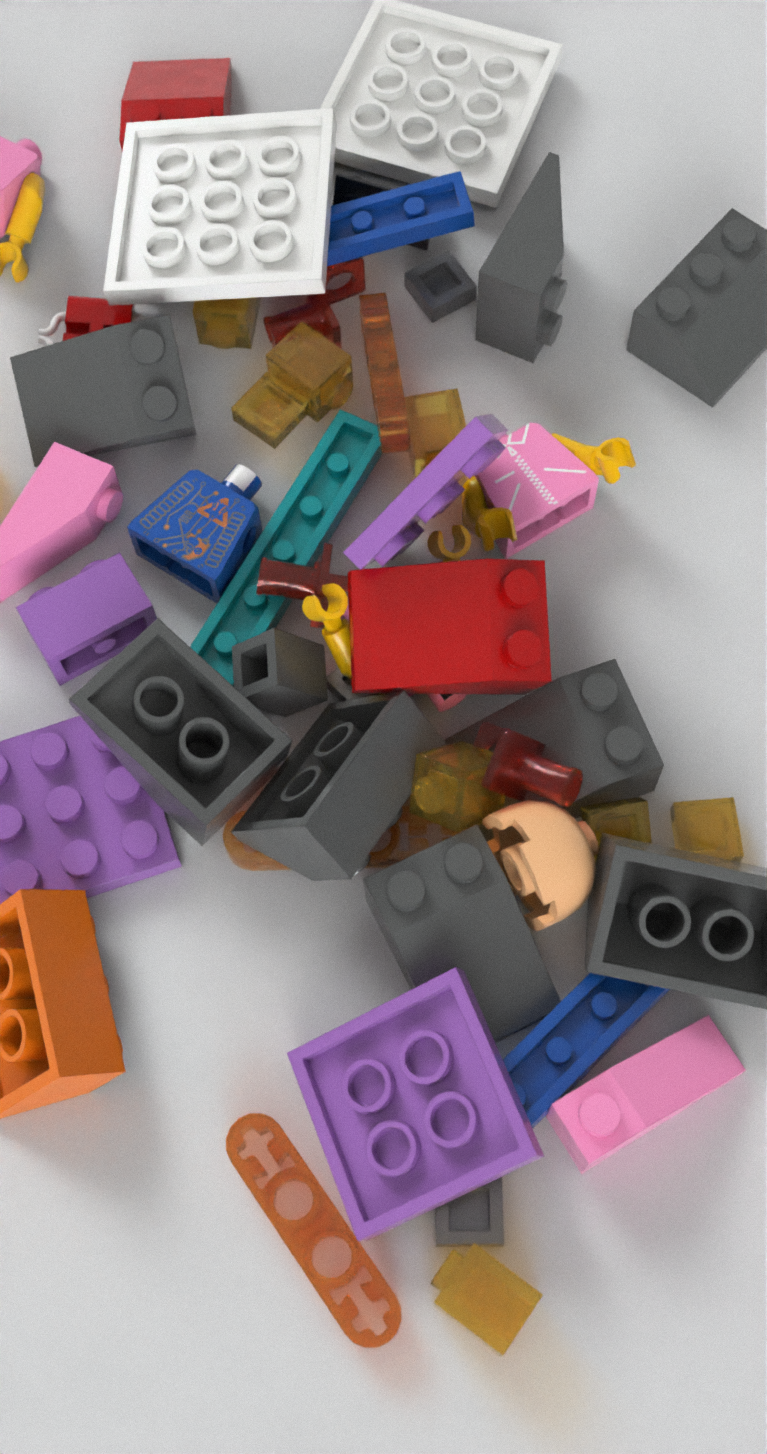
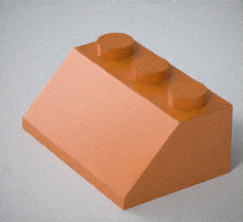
(53, 1002)

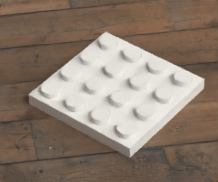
(438, 97)
(223, 208)

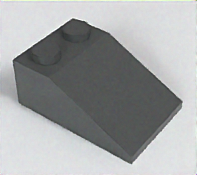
(522, 274)
(105, 390)
(586, 725)
(181, 730)
(459, 911)

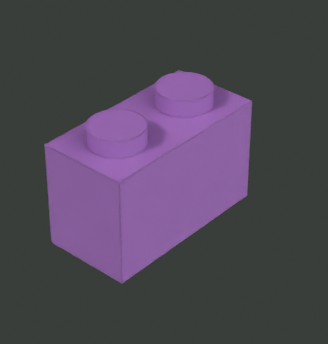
(87, 617)

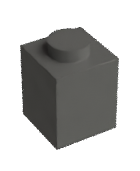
(280, 672)

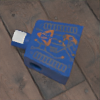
(201, 529)

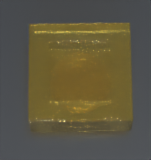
(270, 410)
(619, 818)
(707, 828)

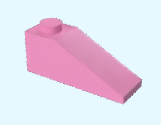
(56, 515)
(642, 1092)

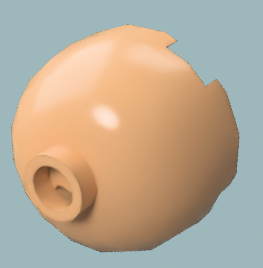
(544, 858)

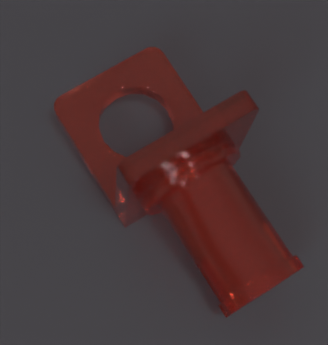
(317, 309)
(299, 580)
(521, 768)

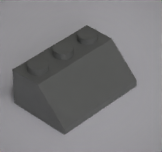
(708, 312)
(340, 787)
(678, 921)

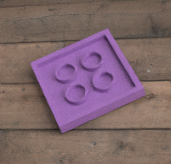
(429, 493)
(75, 815)
(413, 1105)

